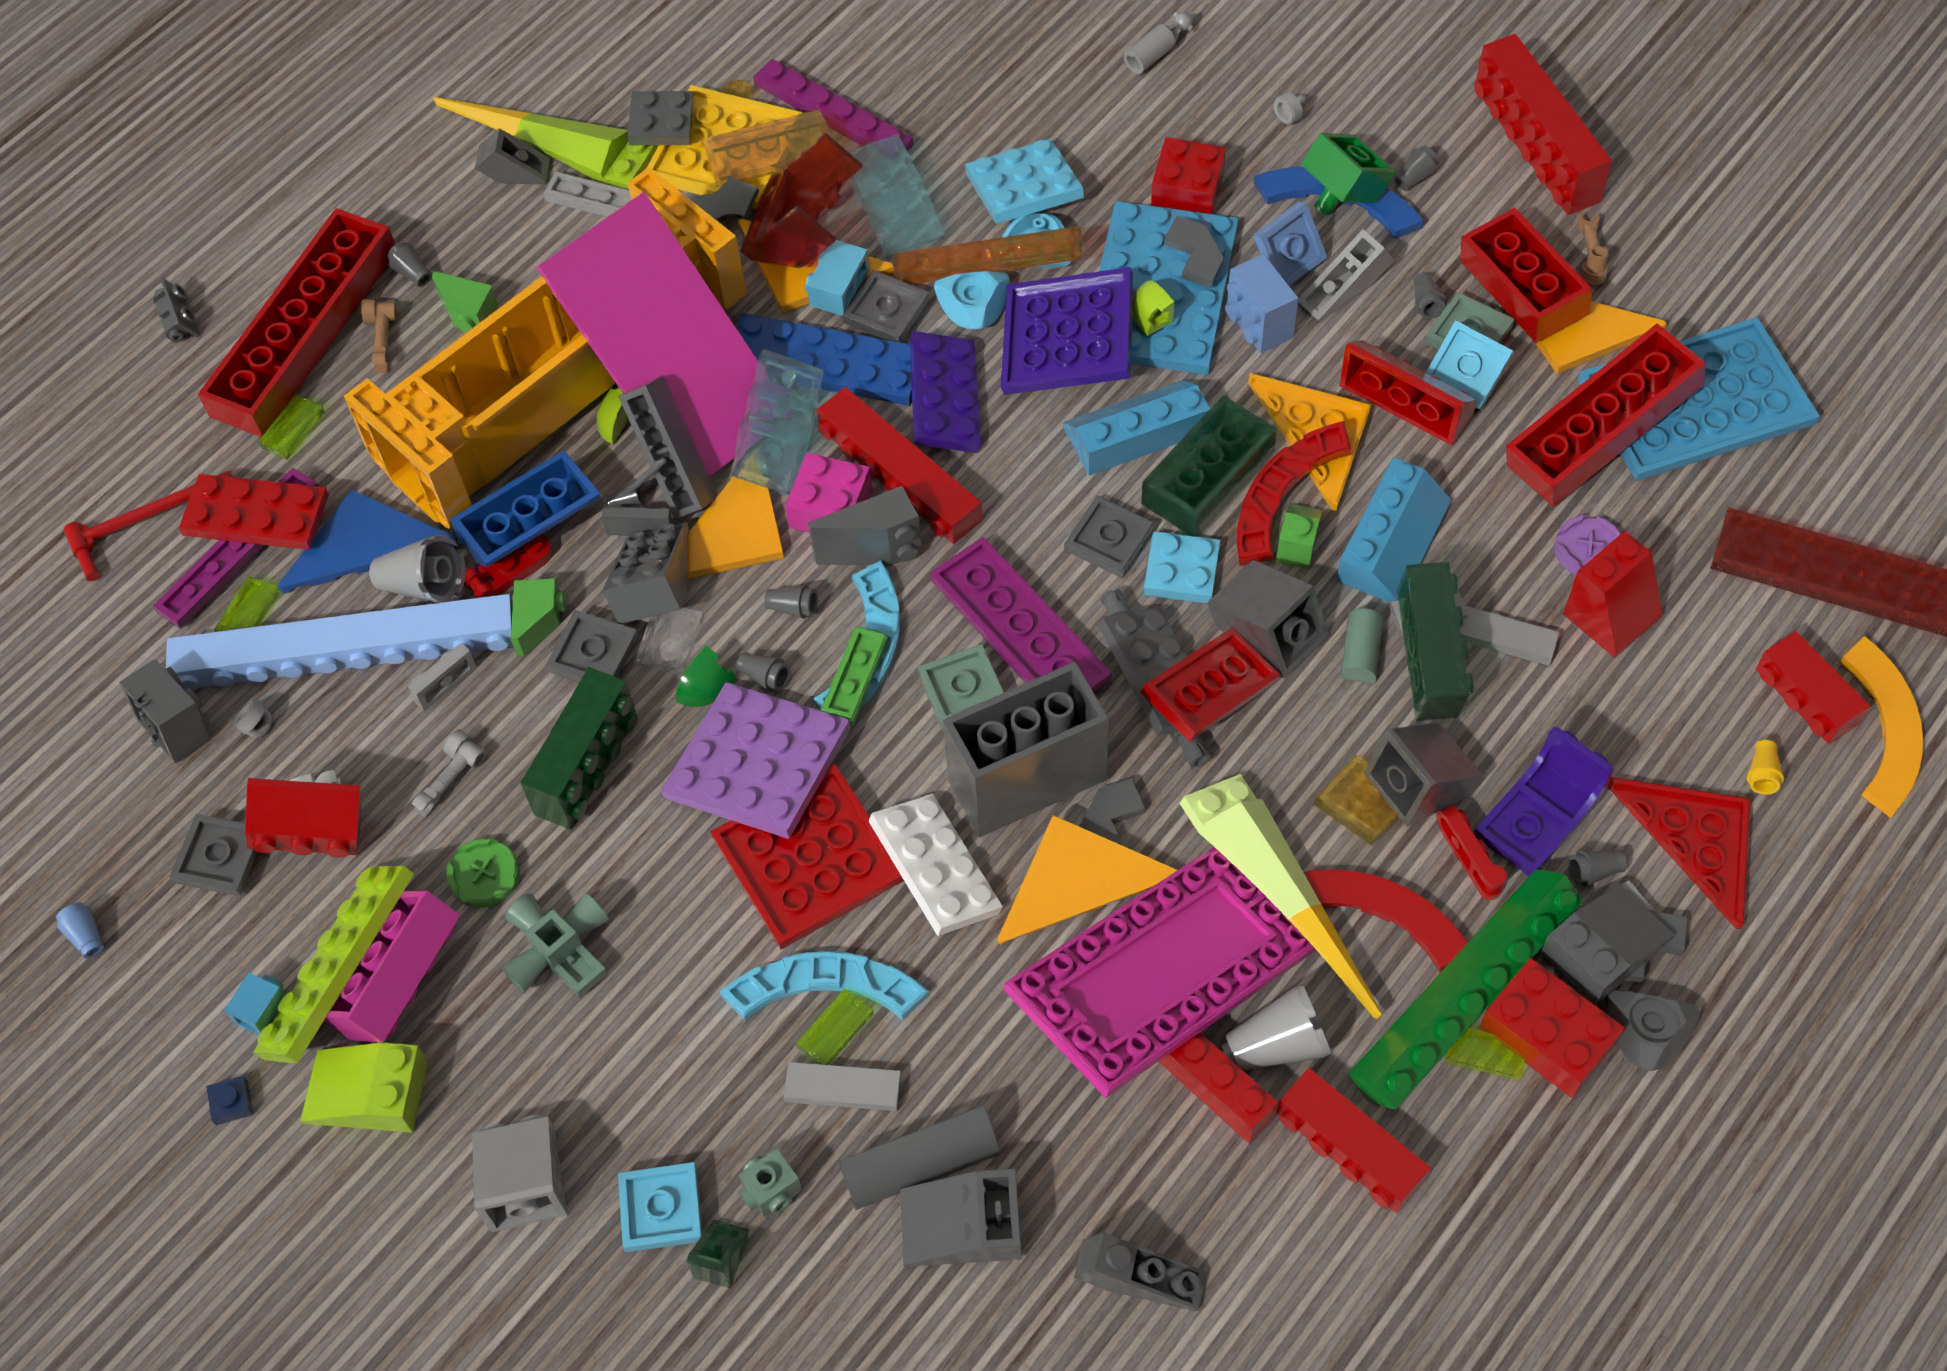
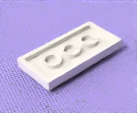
(935, 864)

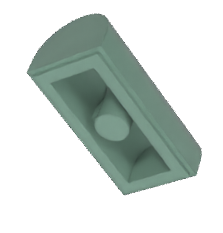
(1362, 645)

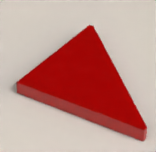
(1700, 832)

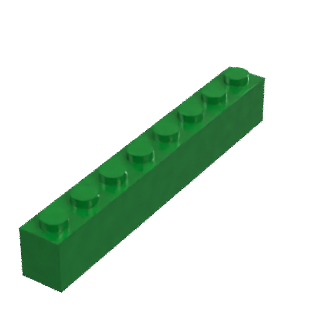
(1464, 989)

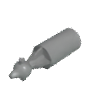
(1156, 43)

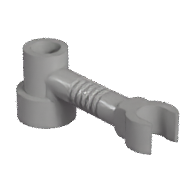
(464, 753)

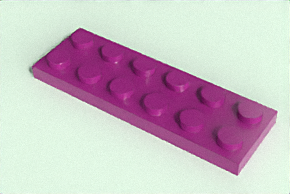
(1013, 616)

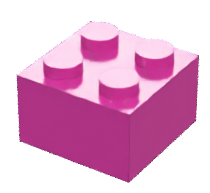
(824, 488)

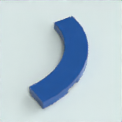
(1296, 182)

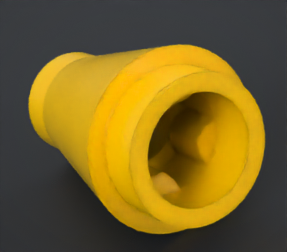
(1765, 769)

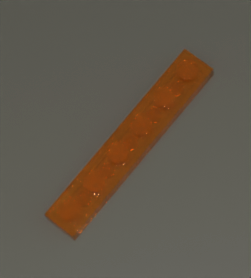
(989, 255)

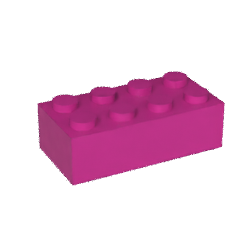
(393, 968)

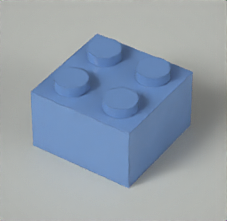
(1261, 303)

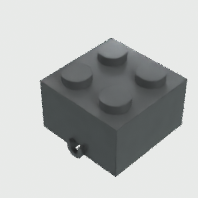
(166, 710)

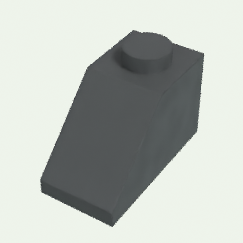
(511, 160)

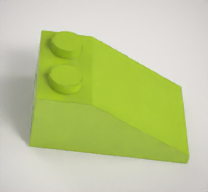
(366, 1087)

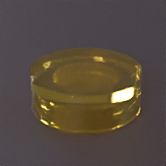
(738, 88)

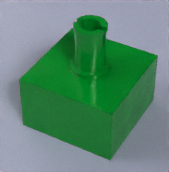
(1346, 170)

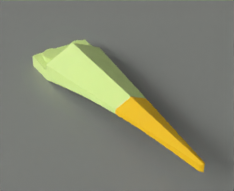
(1250, 839)

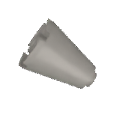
(421, 570)
(1278, 1034)

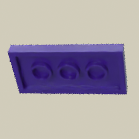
(944, 392)

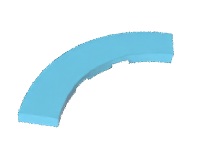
(881, 616)
(824, 972)

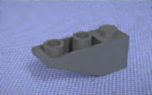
(1138, 1272)

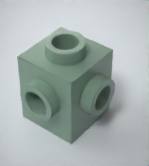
(769, 1183)

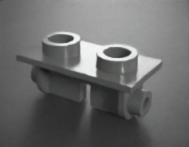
(175, 311)

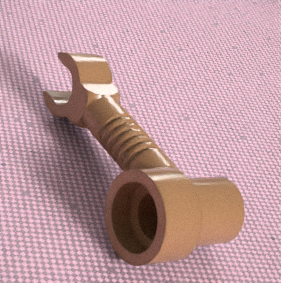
(1595, 269)
(379, 315)

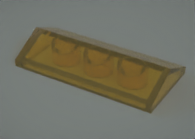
(762, 147)

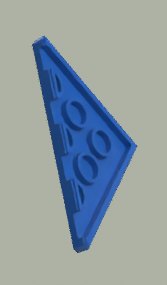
(353, 539)

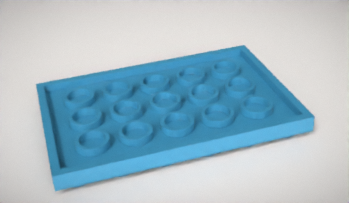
(1137, 242)
(1743, 401)

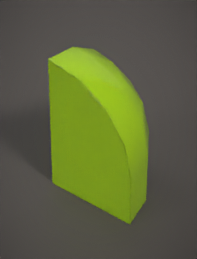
(1152, 307)
(611, 416)

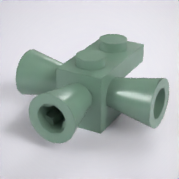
(555, 944)

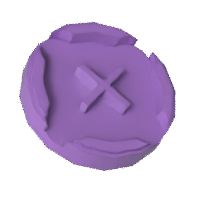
(1581, 540)

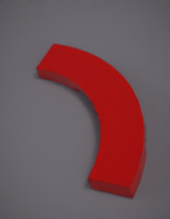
(1277, 480)
(1391, 903)

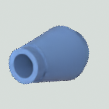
(79, 927)

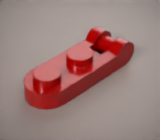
(511, 567)
(1471, 852)

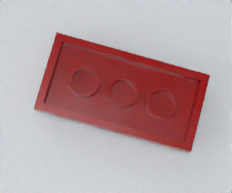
(254, 511)
(1210, 684)

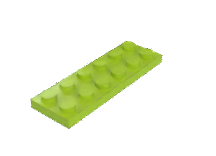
(333, 964)

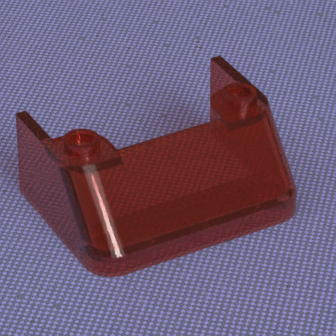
(787, 215)

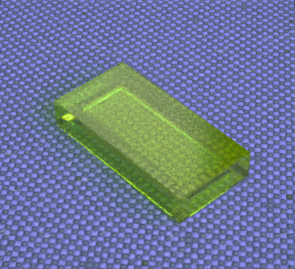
(291, 427)
(248, 605)
(835, 1028)
(1486, 1054)

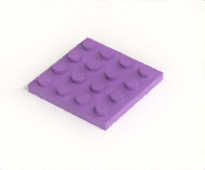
(756, 760)

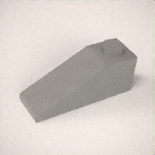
(1346, 276)

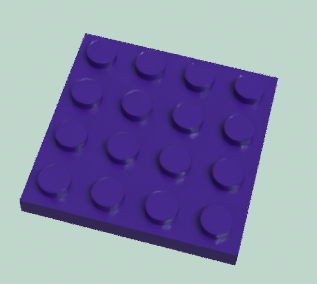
(1067, 331)

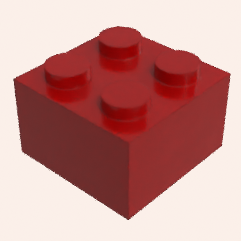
(1188, 176)

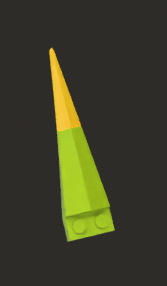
(589, 148)

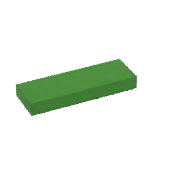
(855, 673)

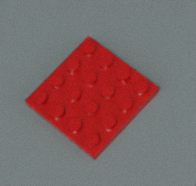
(818, 872)

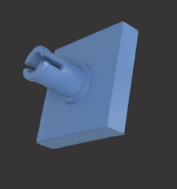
(1291, 243)

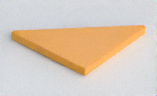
(789, 283)
(1594, 336)
(1302, 410)
(734, 531)
(1075, 876)

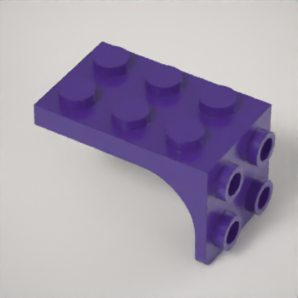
(1546, 802)

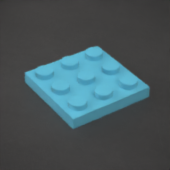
(1023, 181)

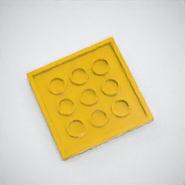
(713, 115)

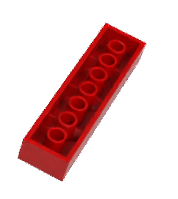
(297, 323)

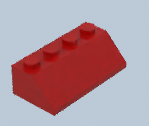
(1406, 391)

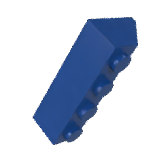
(523, 509)

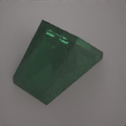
(718, 1253)

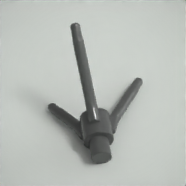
(633, 494)

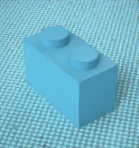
(837, 277)

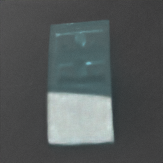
(894, 197)
(777, 422)

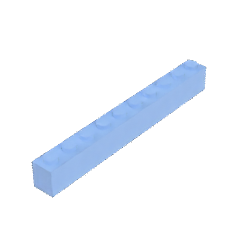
(340, 642)

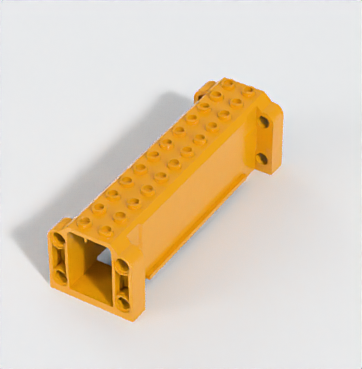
(514, 376)

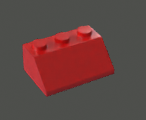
(303, 817)

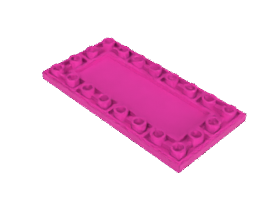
(657, 317)
(1158, 970)

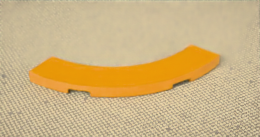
(1898, 721)

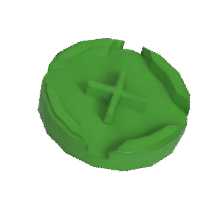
(483, 873)

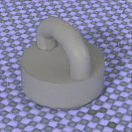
(1289, 107)
(249, 717)

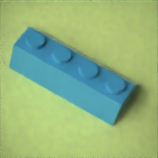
(1136, 426)
(1393, 530)

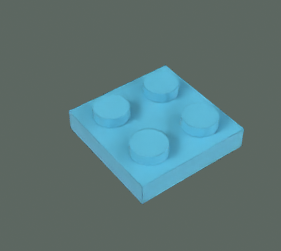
(1470, 362)
(1181, 567)
(659, 1207)

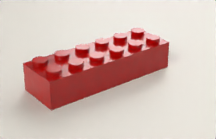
(1542, 124)
(1605, 414)

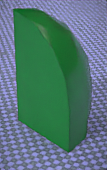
(703, 680)

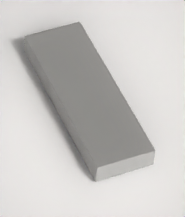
(585, 194)
(1509, 636)
(842, 1086)

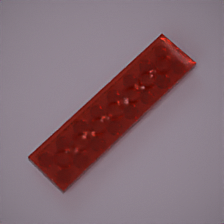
(1833, 570)

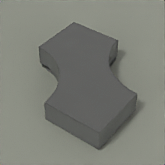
(730, 201)

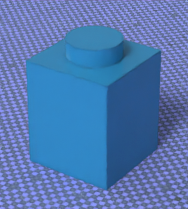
(255, 1002)

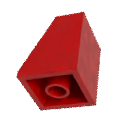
(1616, 595)

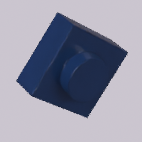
(229, 1100)

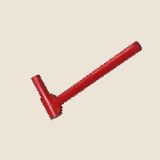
(82, 538)

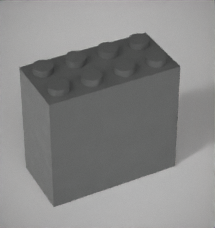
(1027, 748)

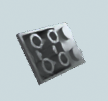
(649, 574)
(961, 1219)

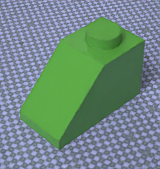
(465, 300)
(1299, 535)
(535, 612)

